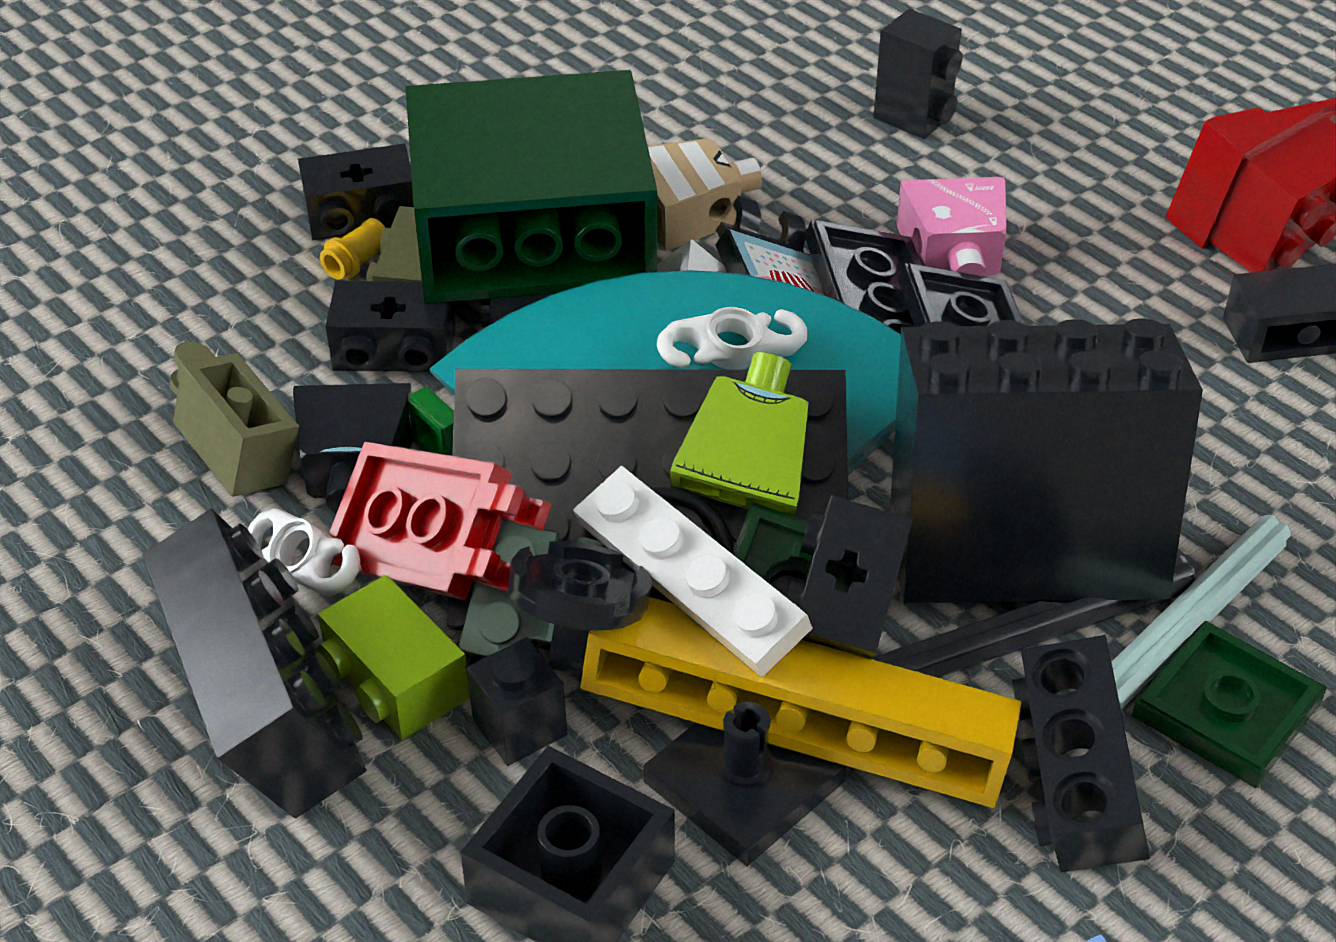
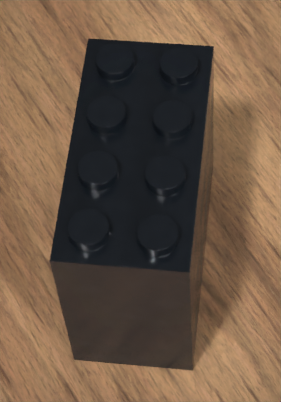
(1042, 460)

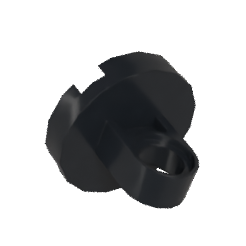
(577, 591)

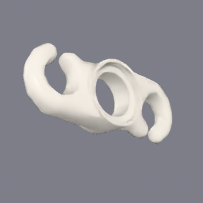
(703, 332)
(314, 567)

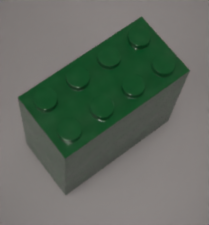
(530, 184)

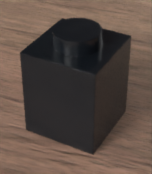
(517, 701)

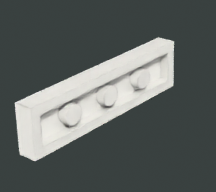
(694, 571)

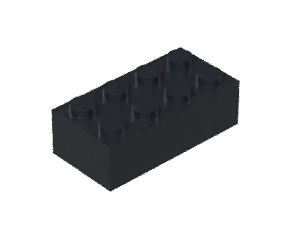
(254, 664)

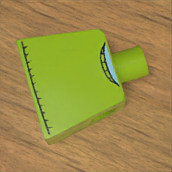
(746, 440)

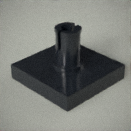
(739, 783)

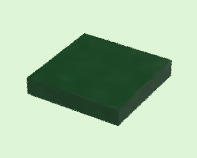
(1229, 703)

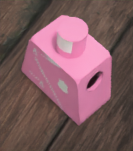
(955, 222)

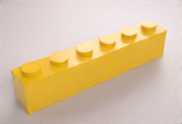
(817, 703)

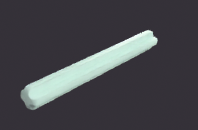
(1198, 603)

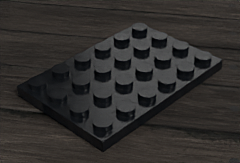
(577, 426)

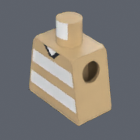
(697, 189)

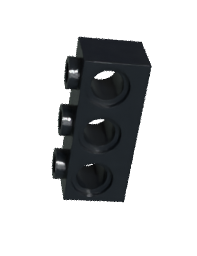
(1090, 782)

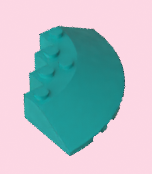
(620, 319)

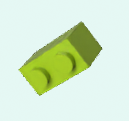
(393, 657)

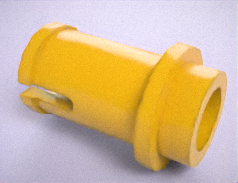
(345, 255)

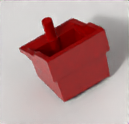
(1261, 185)

